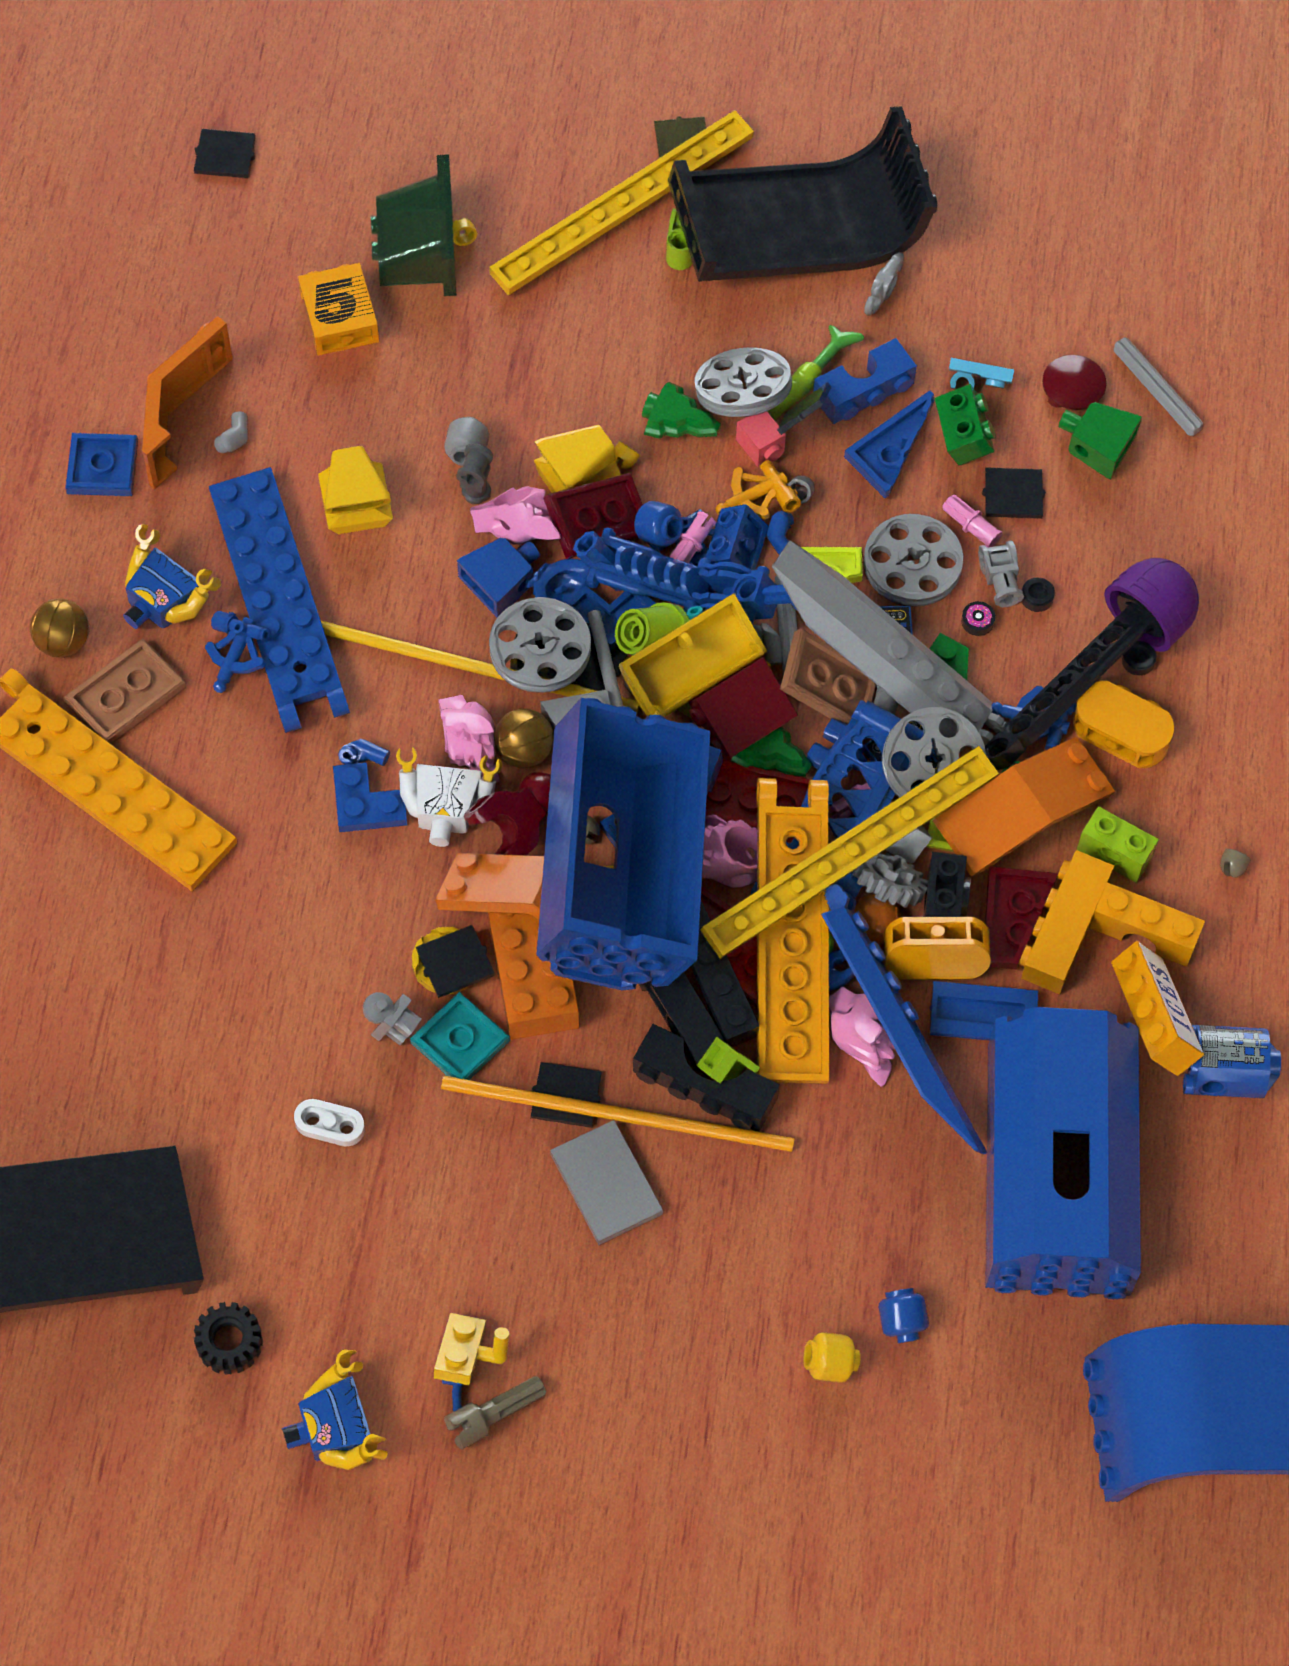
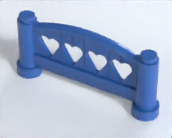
(875, 724)

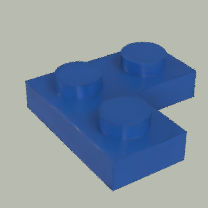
(588, 600)
(361, 809)

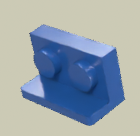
(737, 537)

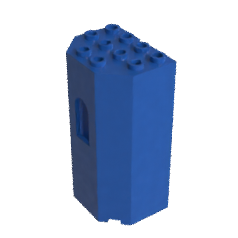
(645, 912)
(1063, 1076)

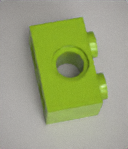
(1118, 844)

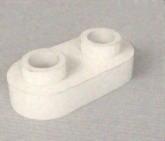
(331, 1121)

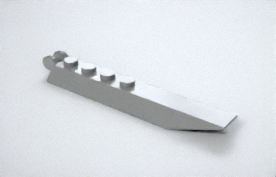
(879, 643)

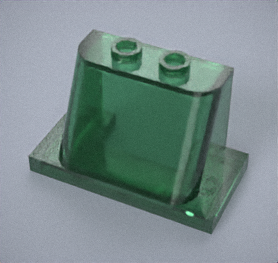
(416, 232)

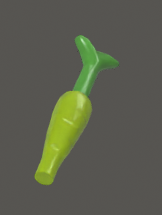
(805, 375)

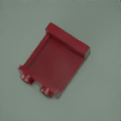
(742, 708)

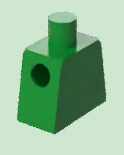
(1101, 436)

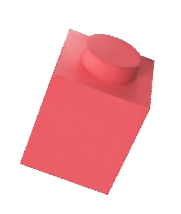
(760, 438)

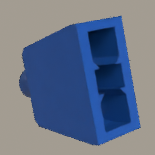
(498, 573)

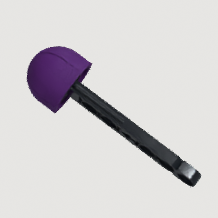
(1150, 604)

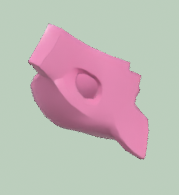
(516, 516)
(468, 733)
(727, 854)
(860, 1033)

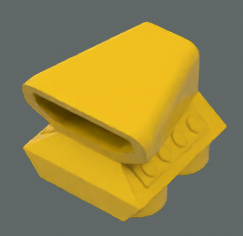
(576, 458)
(354, 492)

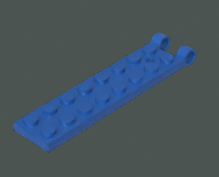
(277, 594)

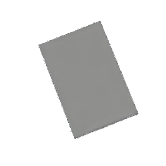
(606, 1182)

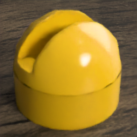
(469, 229)
(627, 454)

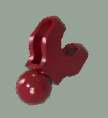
(515, 813)

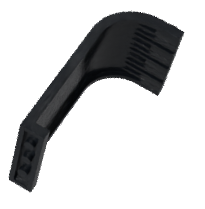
(806, 214)
(95, 1229)

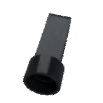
(685, 1016)

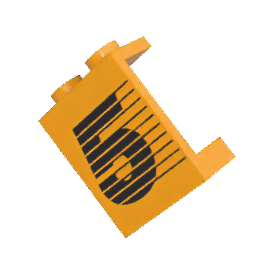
(339, 308)

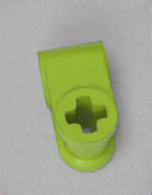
(677, 250)

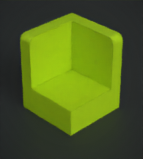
(724, 1062)

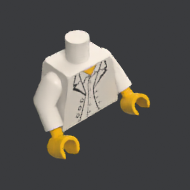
(443, 795)

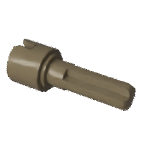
(477, 1419)

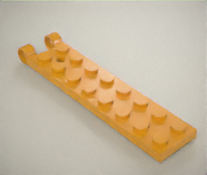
(110, 786)
(795, 948)

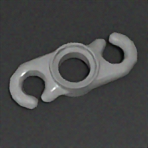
(884, 284)

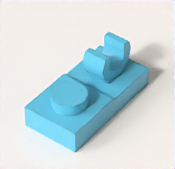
(994, 375)

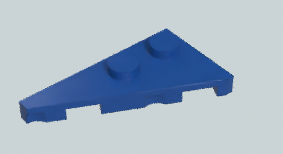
(885, 449)

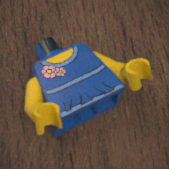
(161, 587)
(335, 1419)

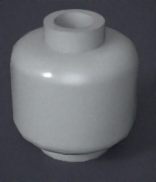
(462, 433)

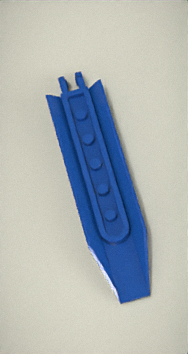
(894, 1014)

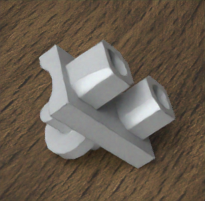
(393, 1019)

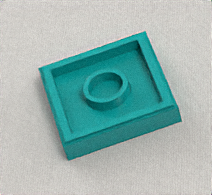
(460, 1038)

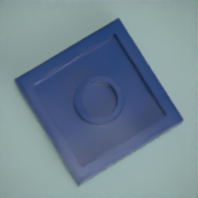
(101, 464)

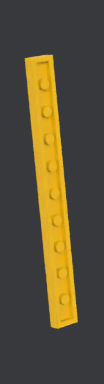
(617, 204)
(848, 852)

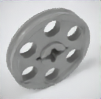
(731, 386)
(918, 548)
(554, 639)
(917, 750)

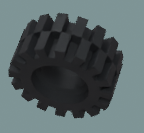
(235, 1358)

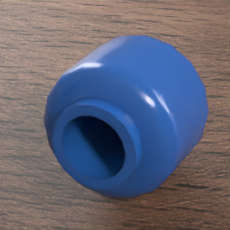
(658, 523)
(903, 1315)

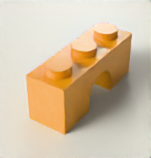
(1169, 929)

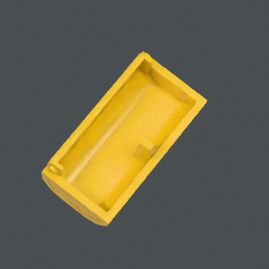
(692, 658)

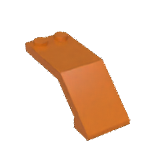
(173, 384)
(1022, 804)
(493, 884)

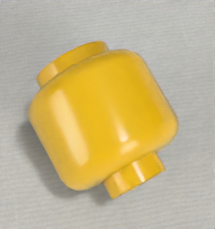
(831, 1357)

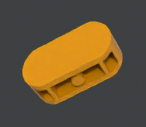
(1123, 724)
(937, 947)

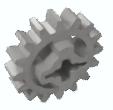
(892, 880)

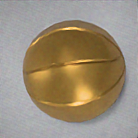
(59, 628)
(523, 738)

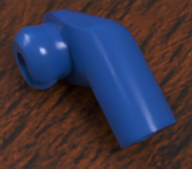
(777, 530)
(361, 751)

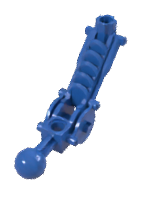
(649, 573)

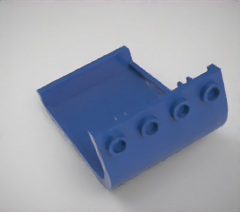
(1189, 1403)

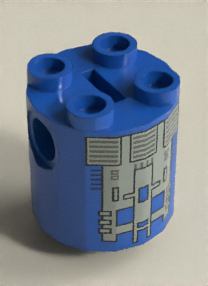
(1233, 1063)

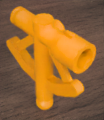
(771, 484)

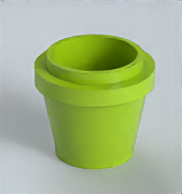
(644, 626)

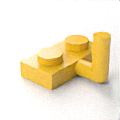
(463, 1347)

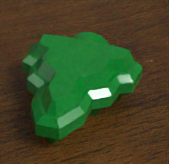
(676, 415)
(775, 752)

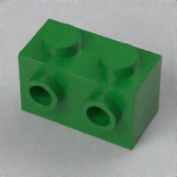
(965, 424)

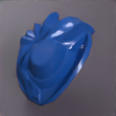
(559, 579)

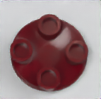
(1073, 382)

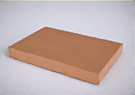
(824, 678)
(125, 691)

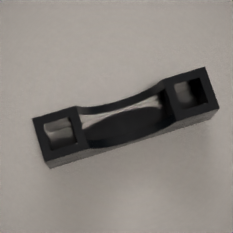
(723, 992)
(742, 1099)

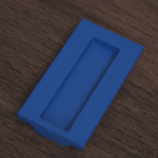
(972, 1009)

